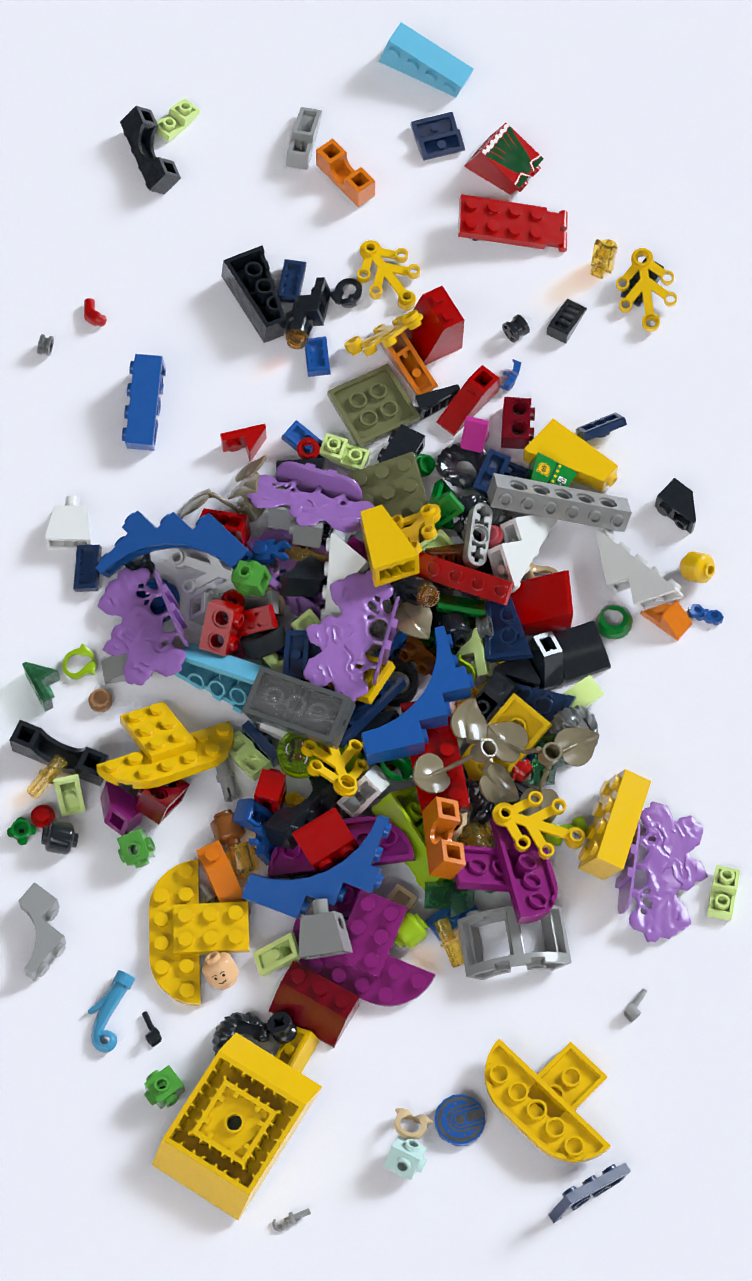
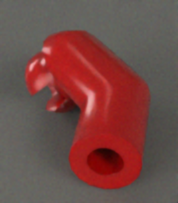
(91, 315)

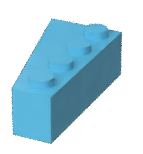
(425, 61)
(223, 676)

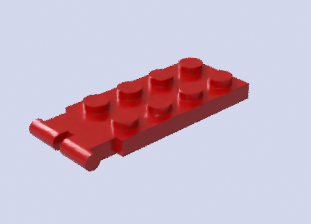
(511, 223)
(444, 745)

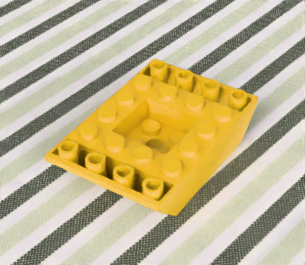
(228, 1163)

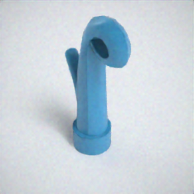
(106, 1005)

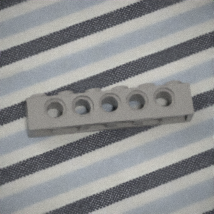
(559, 502)

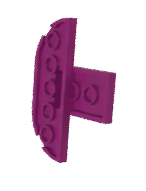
(294, 862)
(505, 869)
(370, 968)

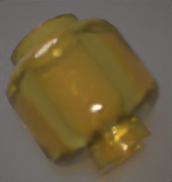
(476, 835)
(243, 859)

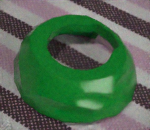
(617, 631)
(403, 764)

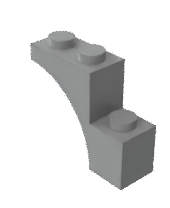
(302, 535)
(199, 604)
(49, 942)

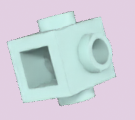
(406, 1157)

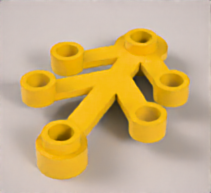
(387, 270)
(645, 286)
(384, 334)
(428, 515)
(343, 783)
(535, 824)

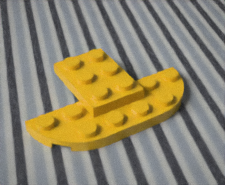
(166, 749)
(185, 930)
(547, 1102)

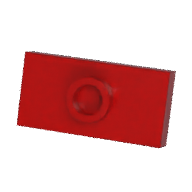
(258, 620)

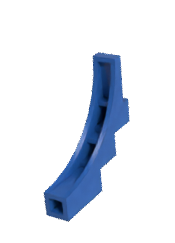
(173, 532)
(408, 732)
(291, 895)

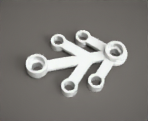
(213, 572)

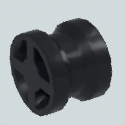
(515, 328)
(281, 1034)

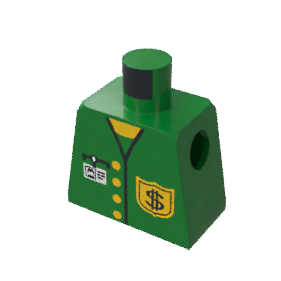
(549, 471)

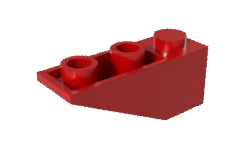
(469, 400)

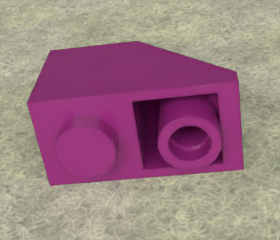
(119, 809)

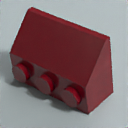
(315, 1003)

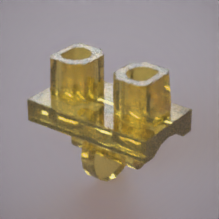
(603, 257)

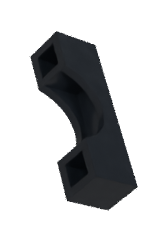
(140, 129)
(38, 745)
(286, 821)

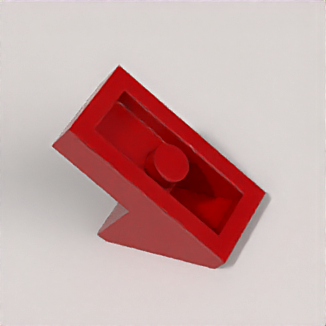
(249, 438)

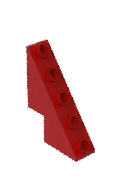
(464, 579)

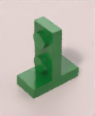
(446, 500)

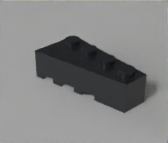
(255, 291)

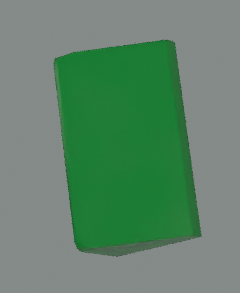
(466, 606)

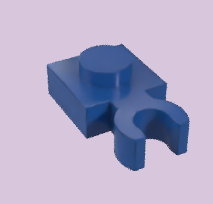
(267, 550)
(264, 847)

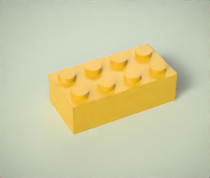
(613, 824)

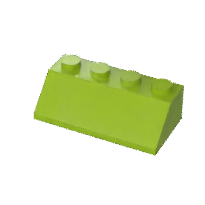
(410, 821)

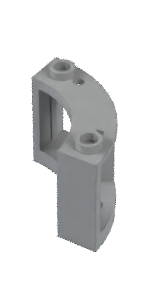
(554, 933)

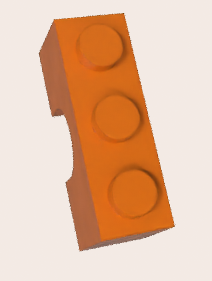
(353, 183)
(443, 854)

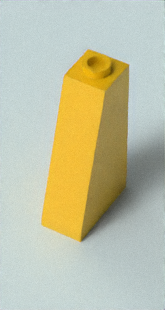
(571, 451)
(387, 548)

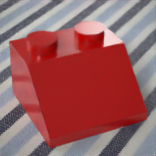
(325, 840)

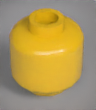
(697, 567)

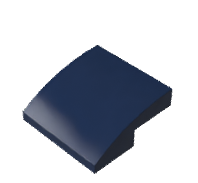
(437, 136)
(496, 463)
(297, 653)

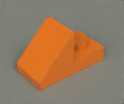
(669, 618)

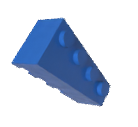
(144, 401)

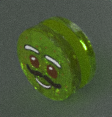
(291, 758)

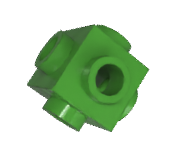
(250, 578)
(128, 848)
(163, 1087)

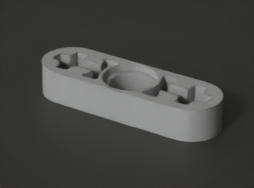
(484, 528)

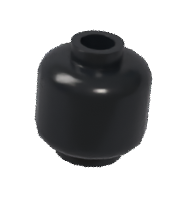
(458, 627)
(59, 837)

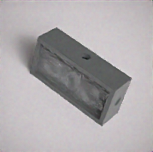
(299, 707)

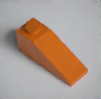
(410, 365)
(219, 873)

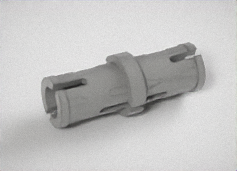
(225, 777)

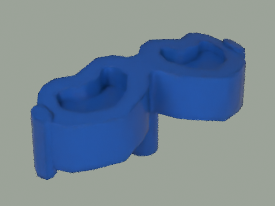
(512, 377)
(710, 617)

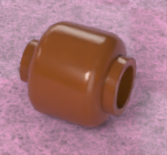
(226, 829)

